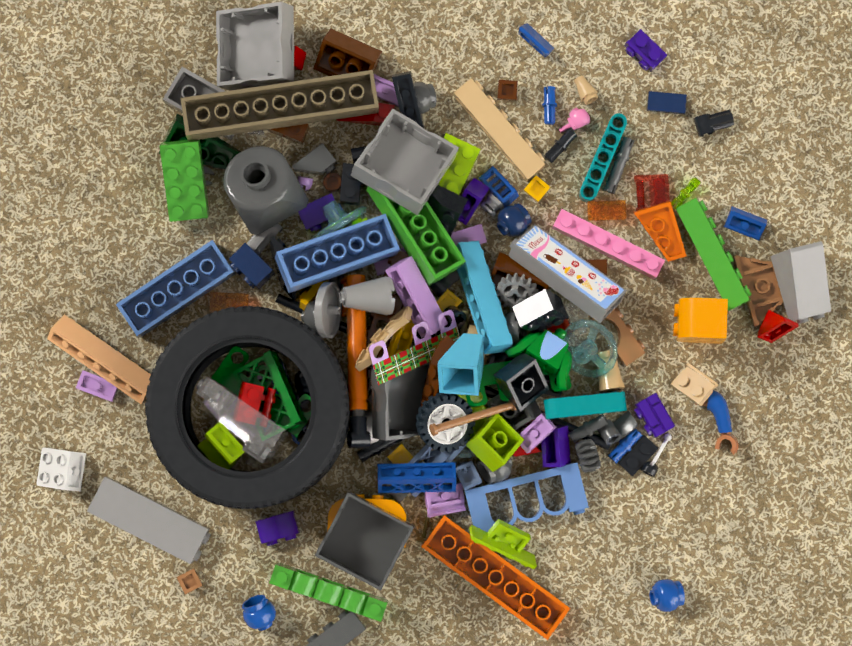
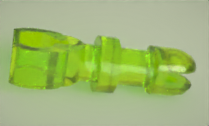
(685, 193)

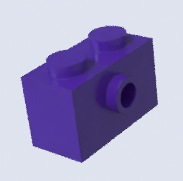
(556, 448)

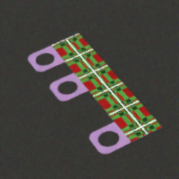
(394, 366)

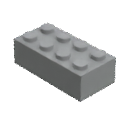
(187, 85)

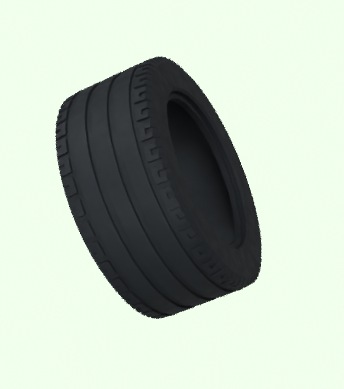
(172, 391)

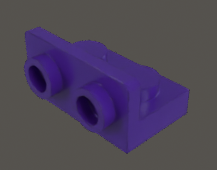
(645, 51)

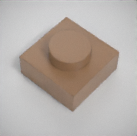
(189, 581)

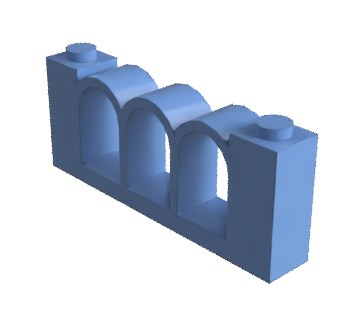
(571, 483)

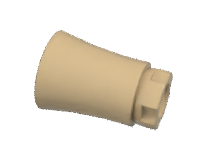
(612, 380)

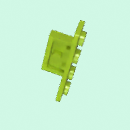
(505, 540)

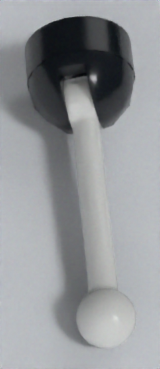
(650, 467)

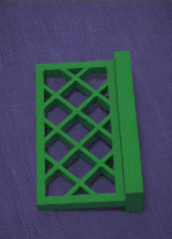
(281, 385)

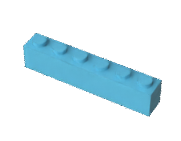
(483, 299)

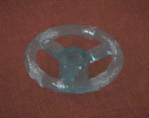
(338, 217)
(588, 350)

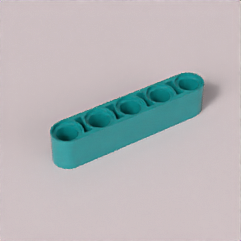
(606, 149)
(585, 405)

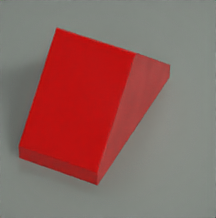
(775, 326)

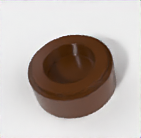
(332, 182)

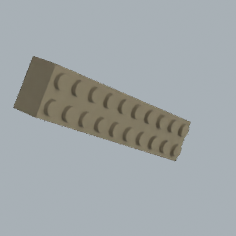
(279, 105)

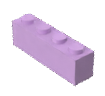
(415, 294)

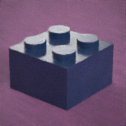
(252, 266)

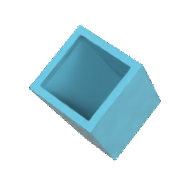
(462, 366)

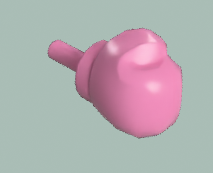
(577, 119)

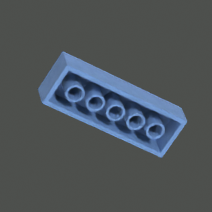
(337, 253)
(175, 289)

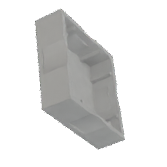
(255, 46)
(404, 161)

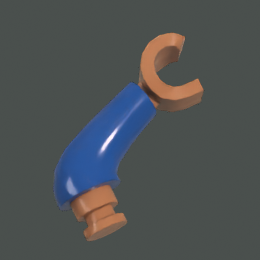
(719, 408)

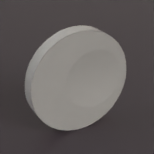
(328, 310)

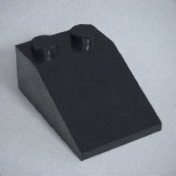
(447, 207)

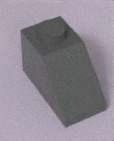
(316, 162)

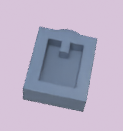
(468, 475)

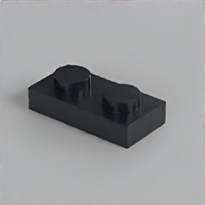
(638, 455)

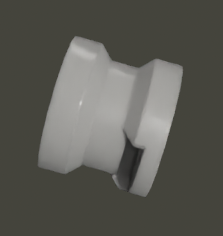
(493, 203)

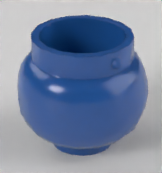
(667, 595)
(258, 612)

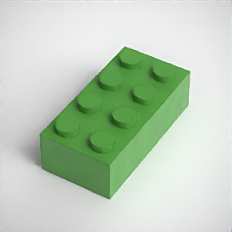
(184, 180)

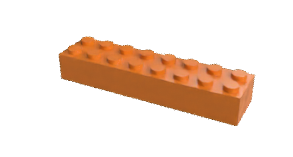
(495, 577)

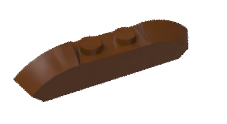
(432, 384)

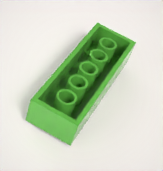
(421, 237)

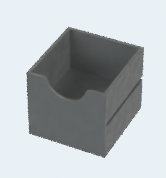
(364, 540)

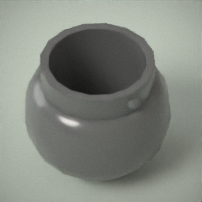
(426, 96)
(498, 475)

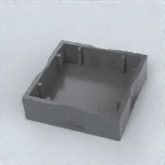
(397, 404)

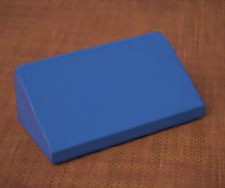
(535, 40)
(745, 223)

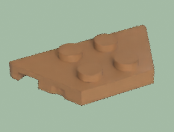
(763, 285)

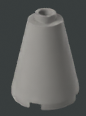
(370, 296)

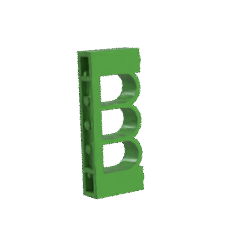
(328, 591)

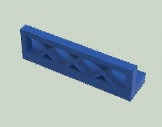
(417, 475)

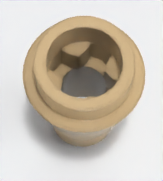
(586, 91)

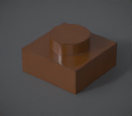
(507, 90)

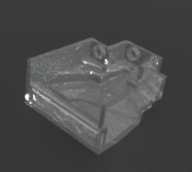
(252, 428)

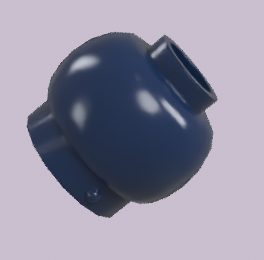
(513, 220)

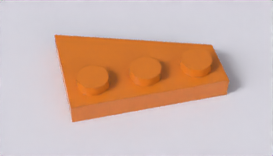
(663, 229)

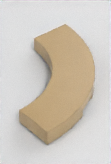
(396, 322)

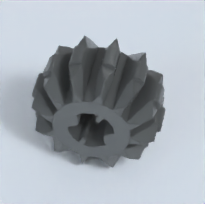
(587, 455)

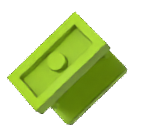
(221, 447)

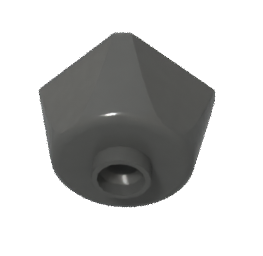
(263, 188)

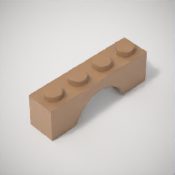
(628, 347)

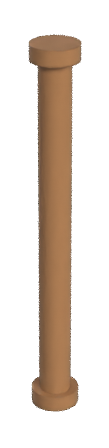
(434, 429)

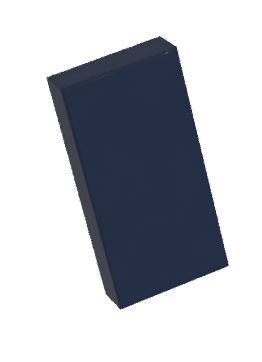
(666, 102)

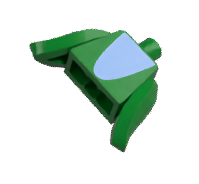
(549, 351)

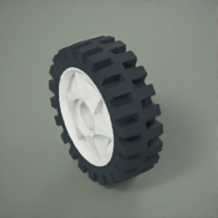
(435, 411)

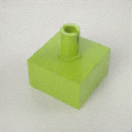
(494, 442)

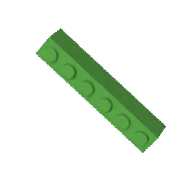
(713, 253)

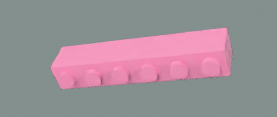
(608, 244)

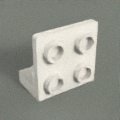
(61, 469)

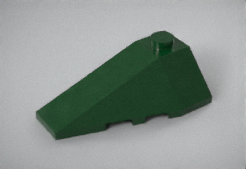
(214, 150)

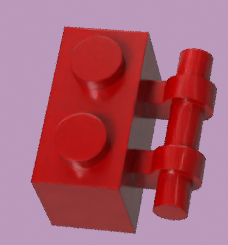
(253, 394)

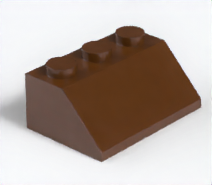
(345, 55)
(506, 265)

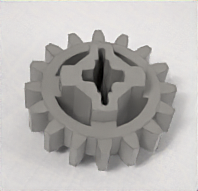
(515, 290)

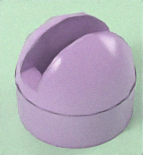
(305, 181)

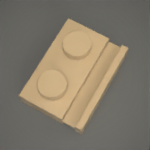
(694, 384)

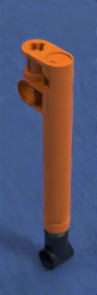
(357, 380)

